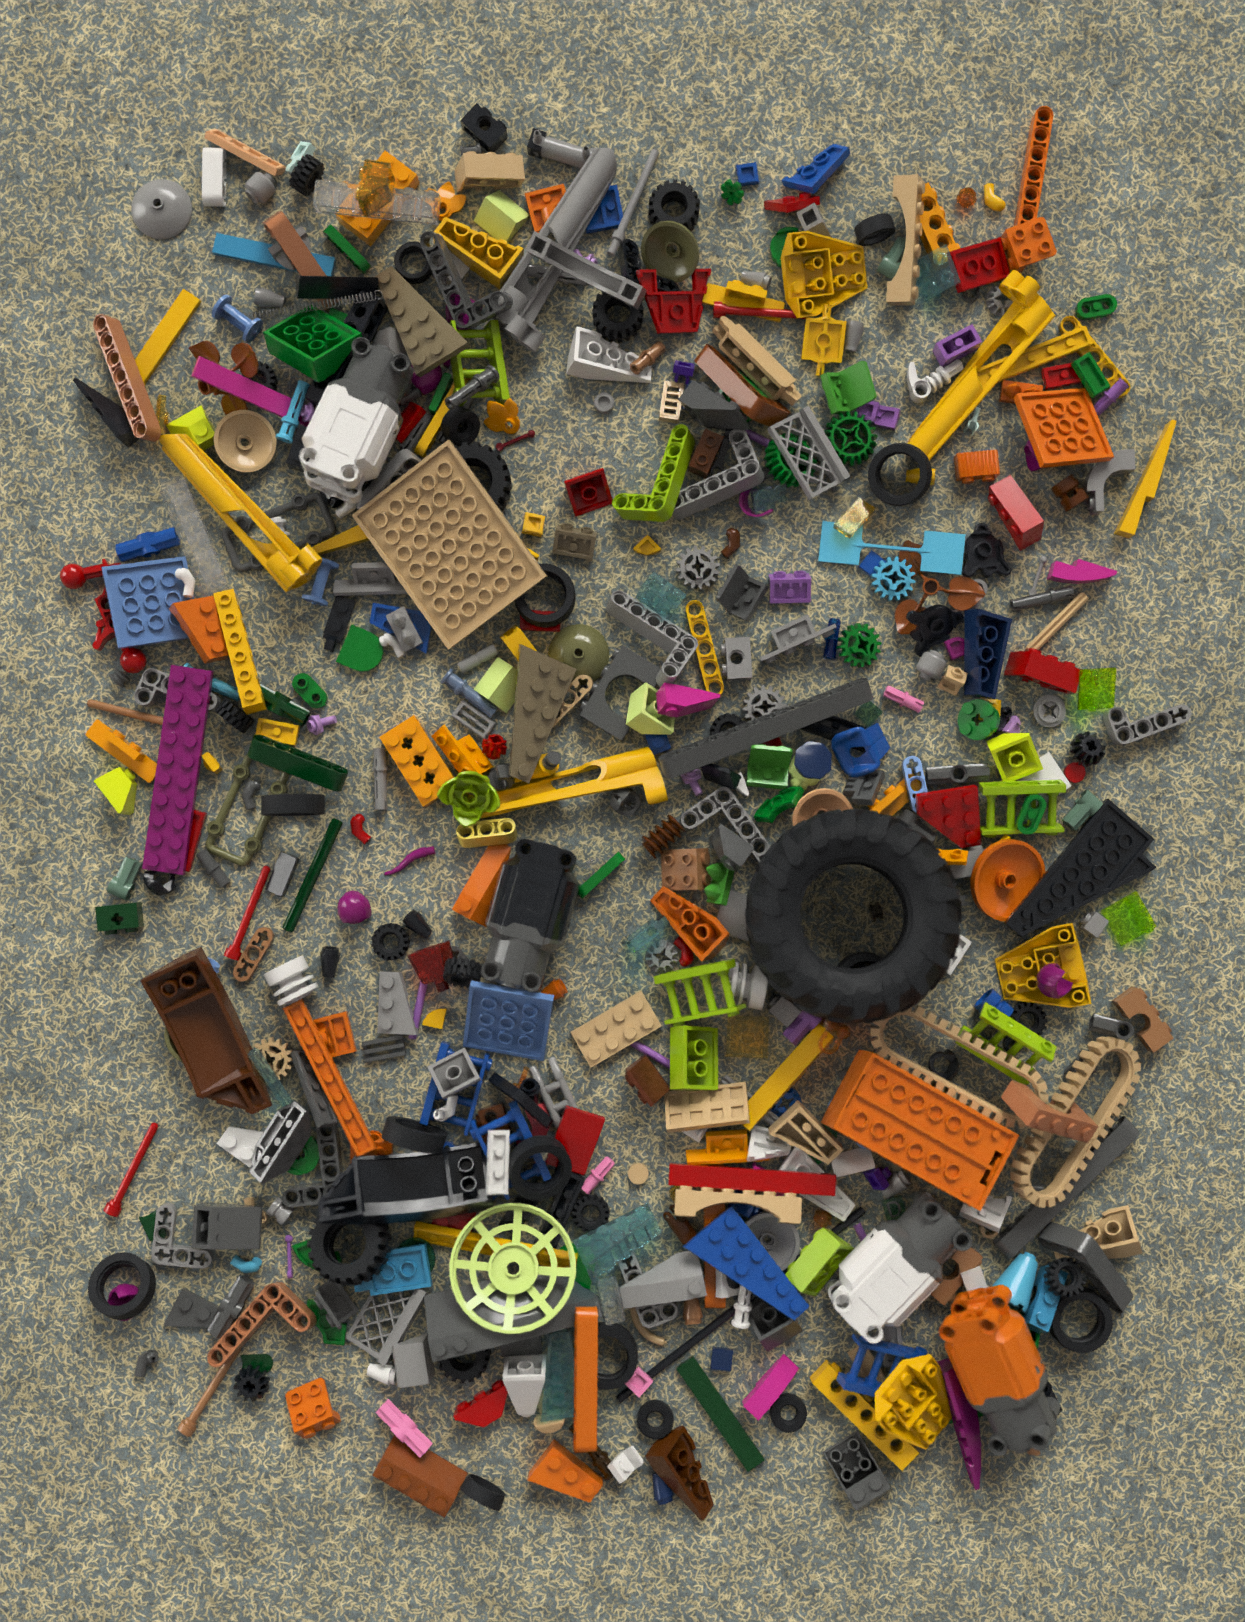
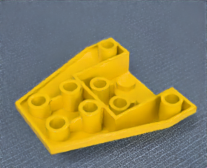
(820, 272)
(1020, 966)
(913, 1401)

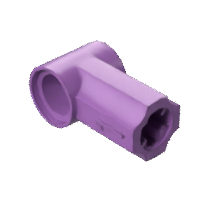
(800, 1027)

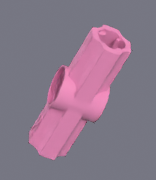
(403, 1428)

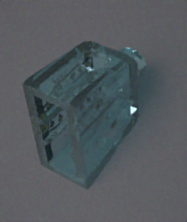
(640, 940)

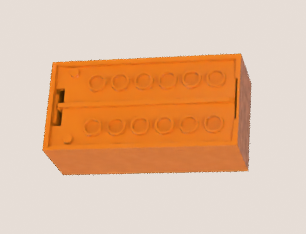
(920, 1129)

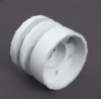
(291, 980)
(748, 986)

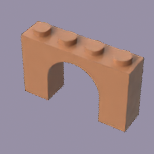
(1040, 1116)

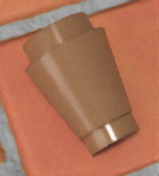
(692, 1312)

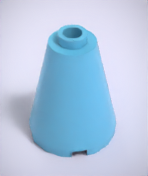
(1020, 1280)

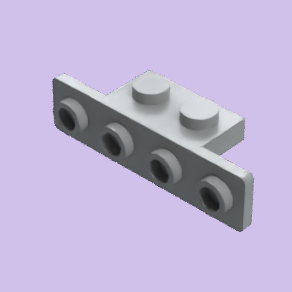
(369, 579)
(794, 634)

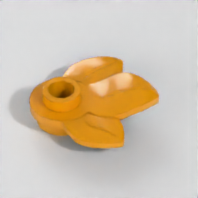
(449, 201)
(500, 415)

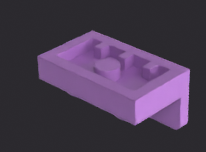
(789, 587)

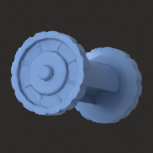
(249, 327)
(320, 583)

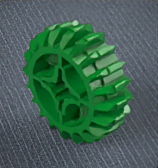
(856, 443)
(779, 466)

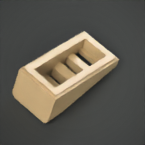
(669, 417)

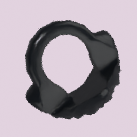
(155, 887)
(953, 1067)

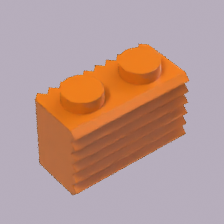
(976, 465)

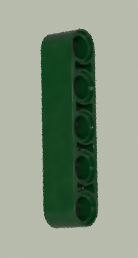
(297, 763)

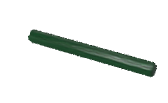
(312, 875)

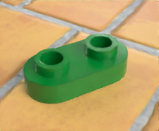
(1095, 308)
(309, 690)
(1032, 814)

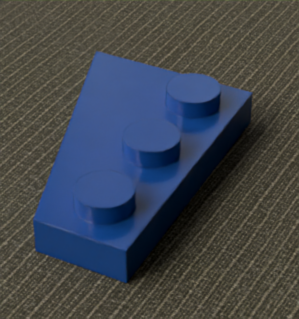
(815, 174)
(379, 619)

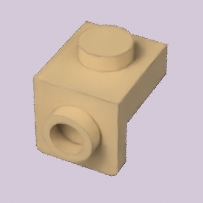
(952, 680)

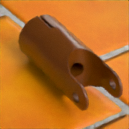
(680, 1226)

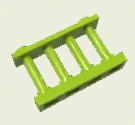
(493, 353)
(1011, 790)
(704, 973)
(1016, 1031)

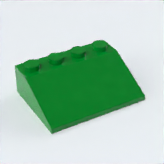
(311, 342)

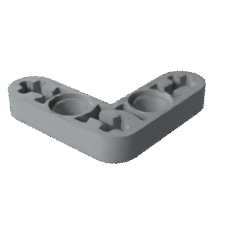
(168, 1244)

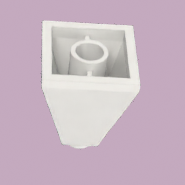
(524, 1381)

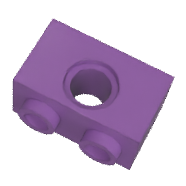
(957, 346)

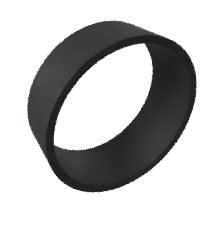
(483, 1492)

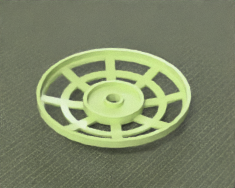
(498, 1264)

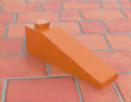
(695, 926)

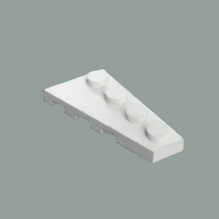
(837, 1205)

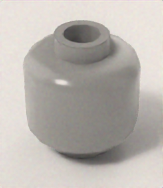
(260, 187)
(931, 665)

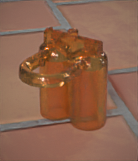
(839, 1029)

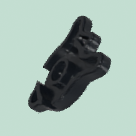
(984, 553)
(932, 626)

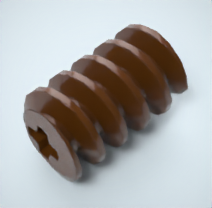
(662, 835)

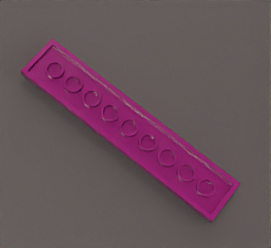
(177, 769)

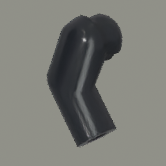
(1005, 713)

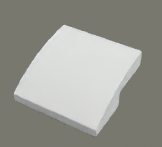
(1050, 771)

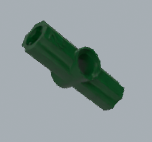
(284, 706)

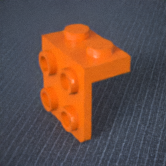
(1028, 244)
(311, 1409)

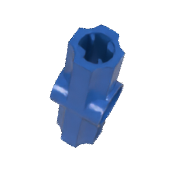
(147, 544)

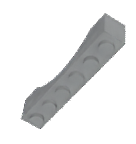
(586, 270)

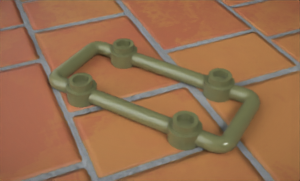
(216, 827)

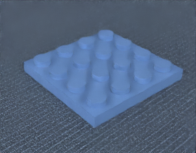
(141, 600)
(507, 1020)

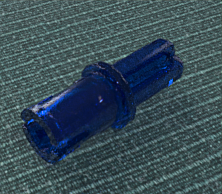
(831, 641)

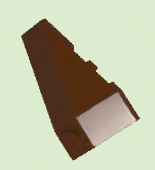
(676, 1466)

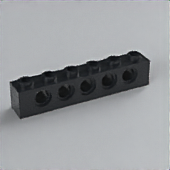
(364, 318)

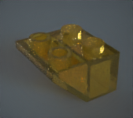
(375, 186)

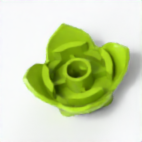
(469, 808)

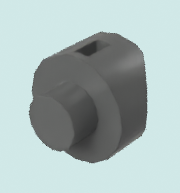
(622, 798)

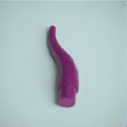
(416, 854)

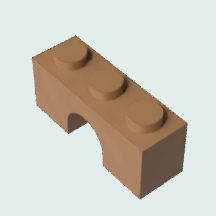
(1155, 1032)
(950, 1284)

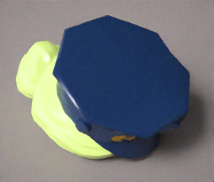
(809, 764)

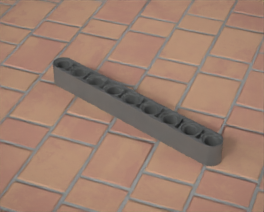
(1035, 1218)

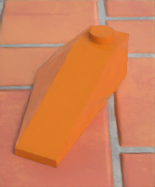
(478, 891)

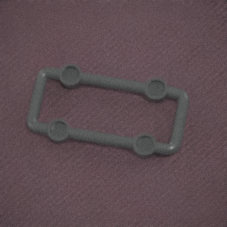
(297, 502)

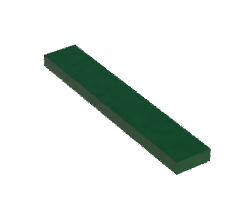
(720, 1413)

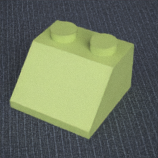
(643, 713)

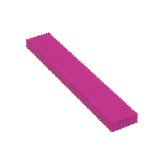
(243, 388)

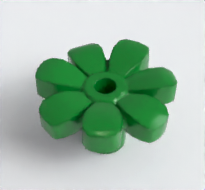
(732, 192)

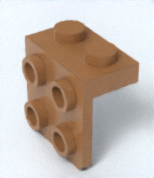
(685, 869)

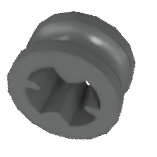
(119, 678)

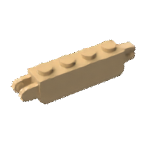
(756, 361)

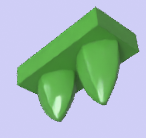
(720, 885)

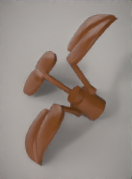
(244, 358)
(963, 591)

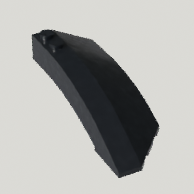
(408, 1187)

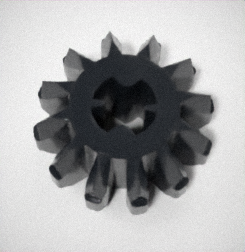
(1087, 749)
(255, 1377)

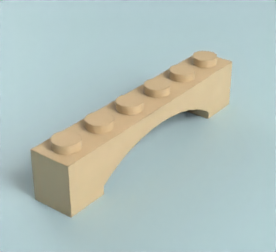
(903, 288)
(785, 1208)

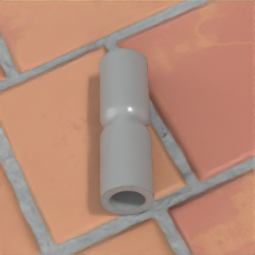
(480, 657)

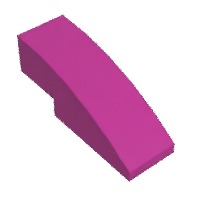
(1079, 572)
(770, 1387)

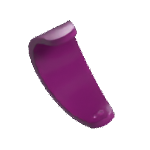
(743, 502)

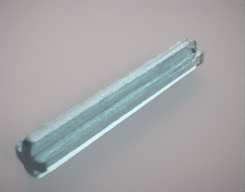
(269, 1077)

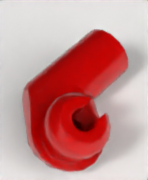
(357, 829)
(686, 953)

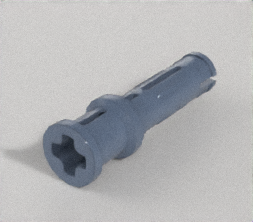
(462, 688)

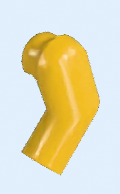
(991, 200)

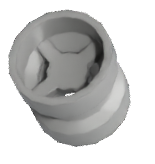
(280, 1211)

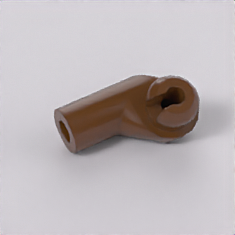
(734, 542)

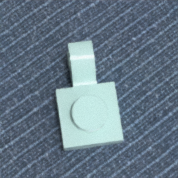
(301, 150)

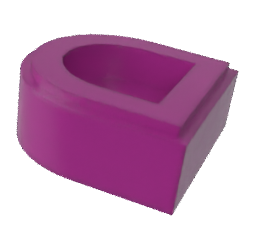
(955, 647)

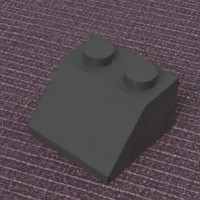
(771, 1325)

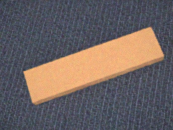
(245, 152)

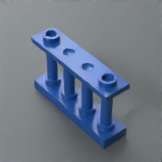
(434, 1094)
(522, 1133)
(869, 1384)

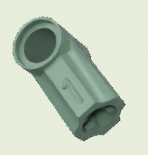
(892, 261)
(1084, 807)
(124, 880)

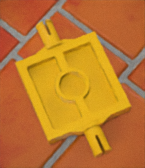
(823, 340)

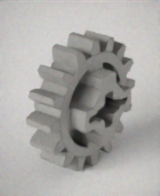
(707, 566)
(763, 697)

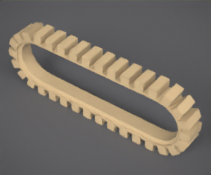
(963, 1095)
(1063, 1102)

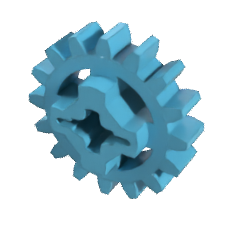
(901, 579)

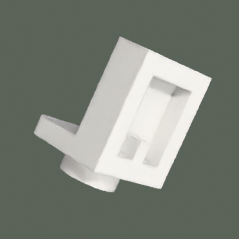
(625, 1464)

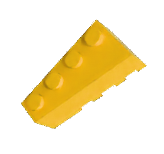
(481, 253)

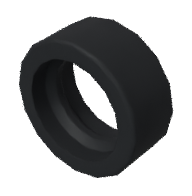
(874, 229)
(401, 253)

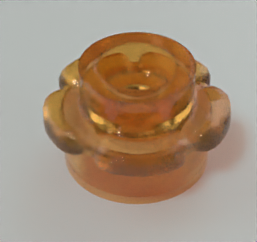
(966, 192)
(822, 1218)

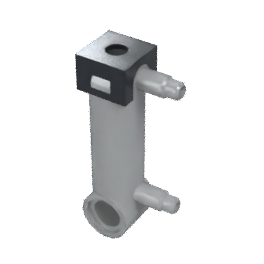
(544, 146)

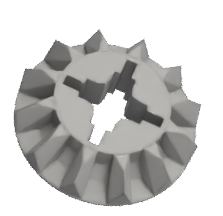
(995, 305)
(1058, 711)
(670, 952)

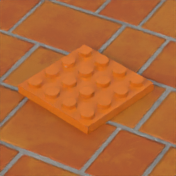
(1063, 427)

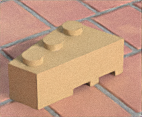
(489, 170)
(804, 1131)

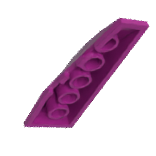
(964, 1421)

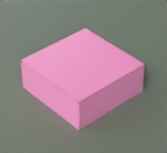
(639, 1382)

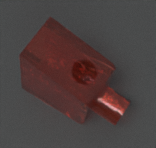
(430, 964)

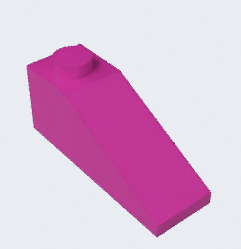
(680, 700)

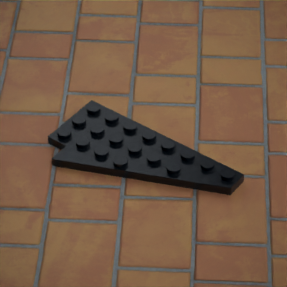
(1094, 863)

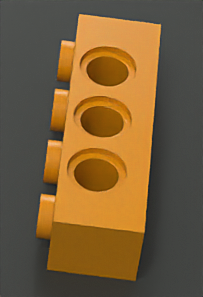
(935, 216)

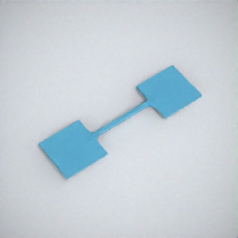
(939, 553)

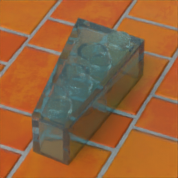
(616, 1240)
(559, 1377)

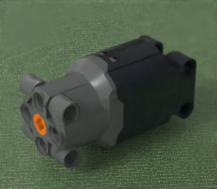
(529, 915)

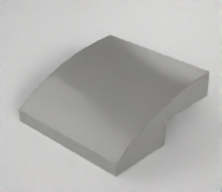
(733, 915)

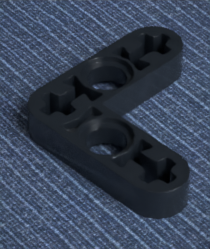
(629, 252)
(522, 1099)

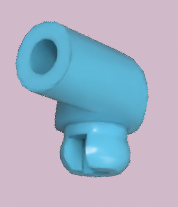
(246, 1266)

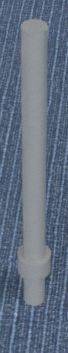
(619, 234)

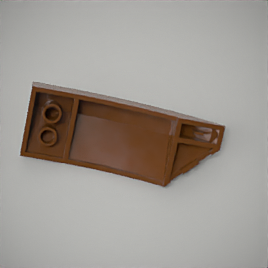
(207, 1032)

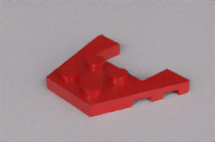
(675, 309)

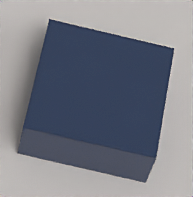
(721, 1358)

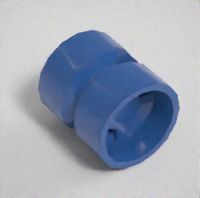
(994, 999)

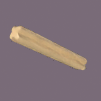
(1058, 621)

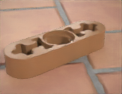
(250, 970)

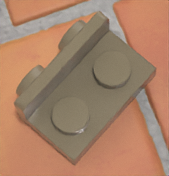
(574, 541)

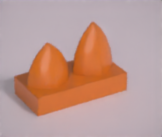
(1011, 388)

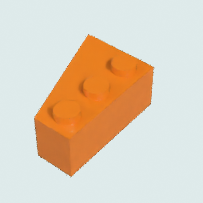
(203, 627)
(565, 1473)

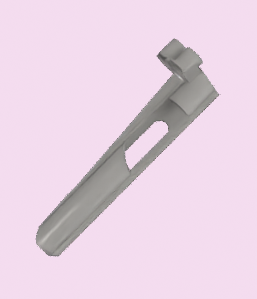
(567, 225)

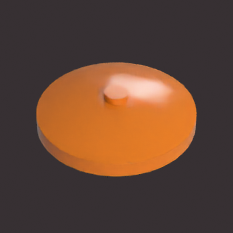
(1005, 876)

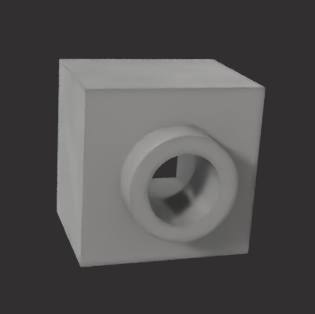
(1093, 923)

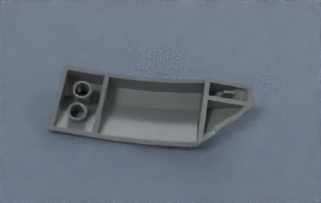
(456, 1334)

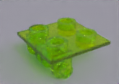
(1096, 688)
(1128, 918)

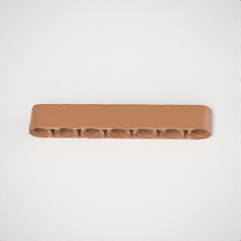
(127, 378)

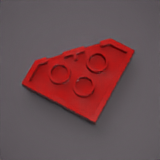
(953, 813)

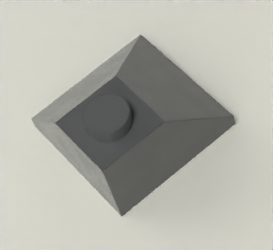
(730, 848)

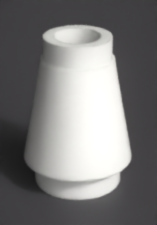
(383, 1374)

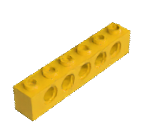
(239, 651)
(822, 1378)

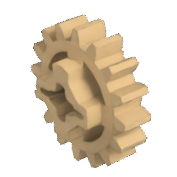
(268, 1051)

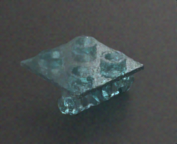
(937, 273)

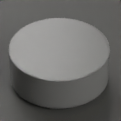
(604, 403)

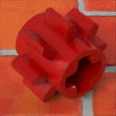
(494, 746)

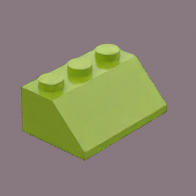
(693, 1058)
(818, 1262)

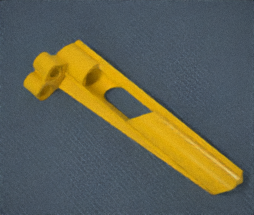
(1016, 328)
(280, 558)
(617, 772)

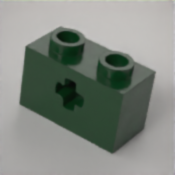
(107, 918)

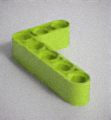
(662, 501)

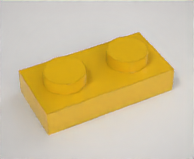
(278, 731)

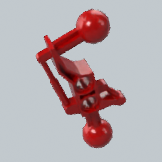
(73, 577)

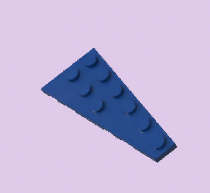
(740, 1256)

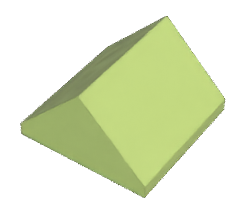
(500, 216)
(499, 684)

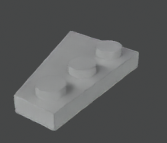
(393, 1005)

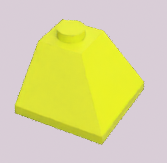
(196, 426)
(1014, 755)
(119, 789)

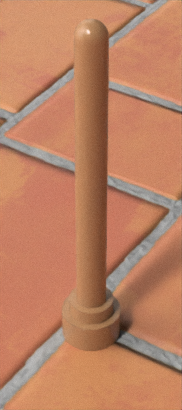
(125, 712)
(188, 1425)

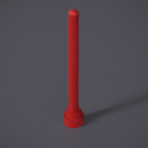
(722, 310)
(233, 951)
(114, 1207)

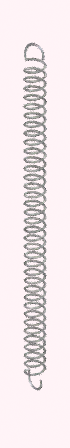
(314, 305)

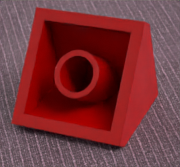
(588, 492)

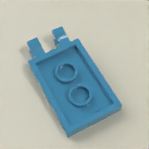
(405, 1270)

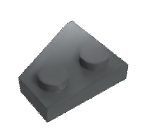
(191, 1311)

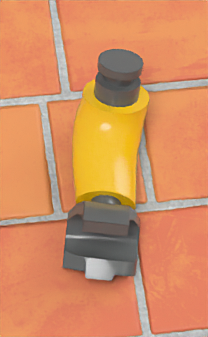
(546, 766)

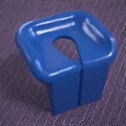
(869, 738)

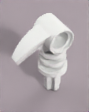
(931, 383)

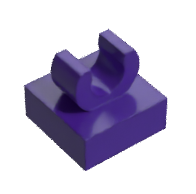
(683, 368)
(877, 1177)

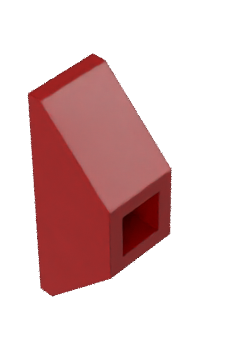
(485, 1406)

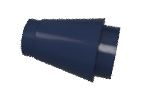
(661, 1491)

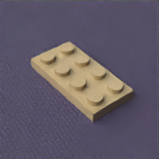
(616, 1029)
(707, 1108)

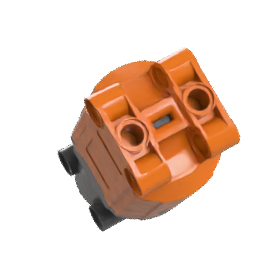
(1000, 1369)

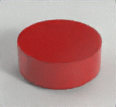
(1074, 772)

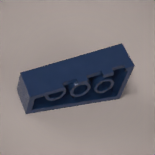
(984, 651)

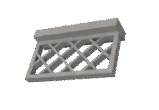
(819, 447)
(399, 1329)

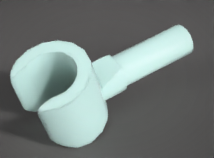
(973, 424)

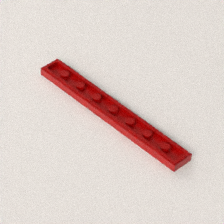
(752, 1179)

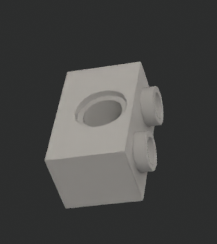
(741, 647)

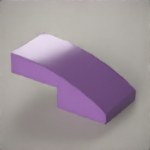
(880, 415)

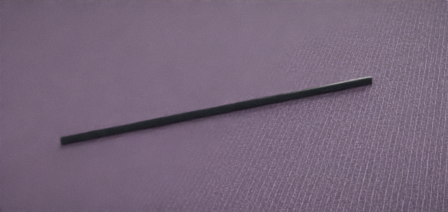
(722, 1318)

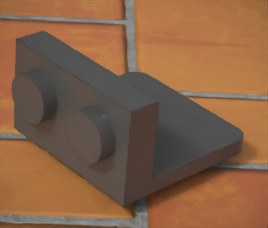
(741, 594)
(335, 1302)

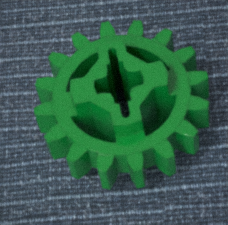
(866, 650)

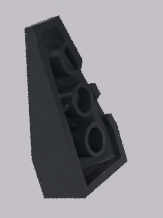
(110, 413)

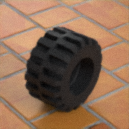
(674, 193)
(612, 329)
(466, 1371)

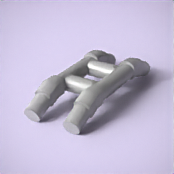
(560, 1083)

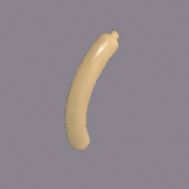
(644, 1331)

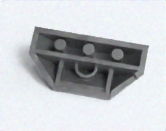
(281, 1142)

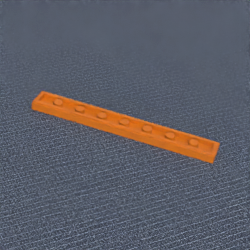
(330, 1077)

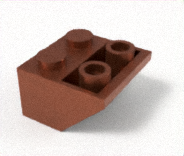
(647, 1080)

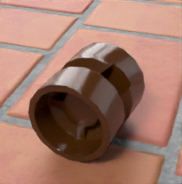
(1065, 486)

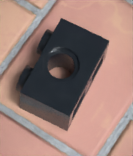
(476, 119)

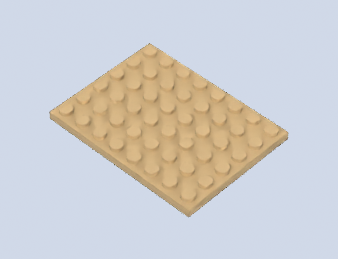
(449, 545)

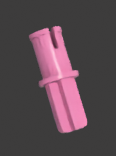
(903, 699)
(597, 1174)

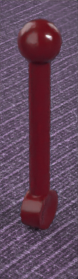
(499, 446)

